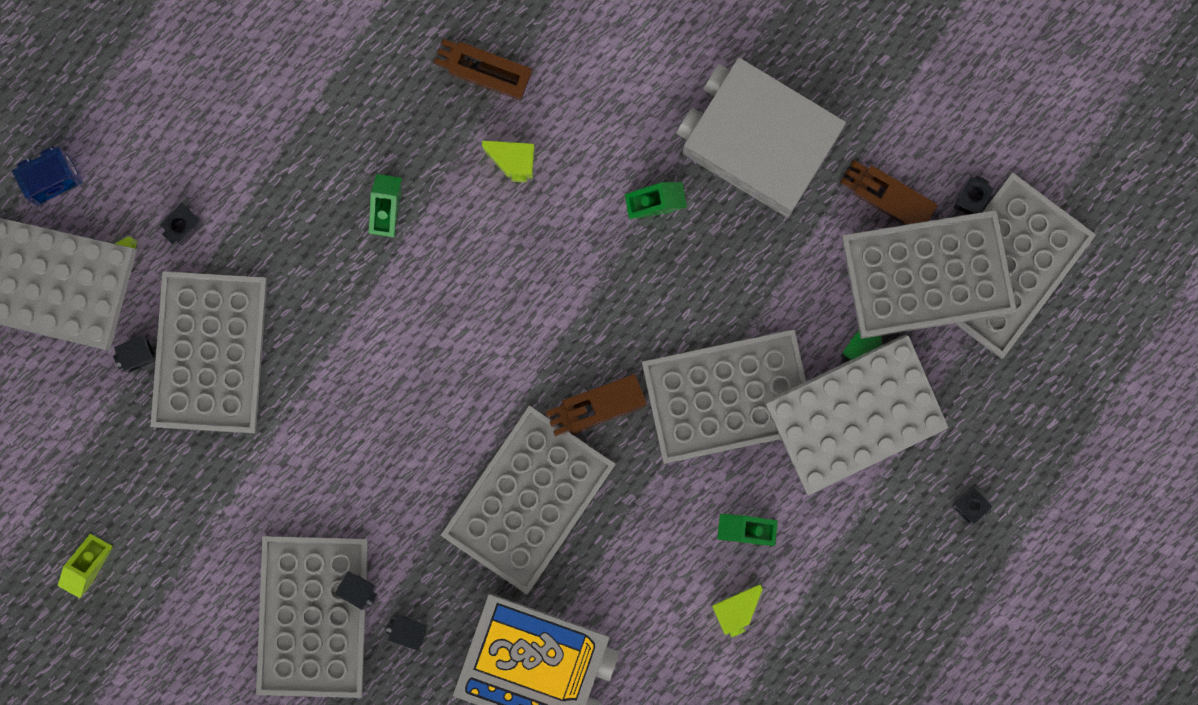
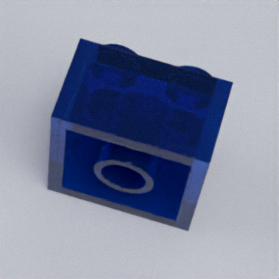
(47, 175)

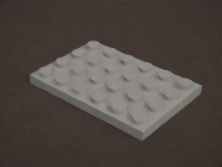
(1039, 251)
(928, 274)
(62, 283)
(209, 352)
(718, 394)
(856, 414)
(528, 500)
(308, 634)

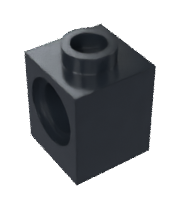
(963, 201)
(193, 224)
(134, 354)
(972, 506)
(357, 591)
(406, 632)

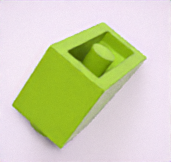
(512, 158)
(84, 566)
(737, 610)

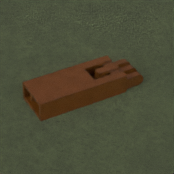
(493, 73)
(898, 200)
(607, 402)

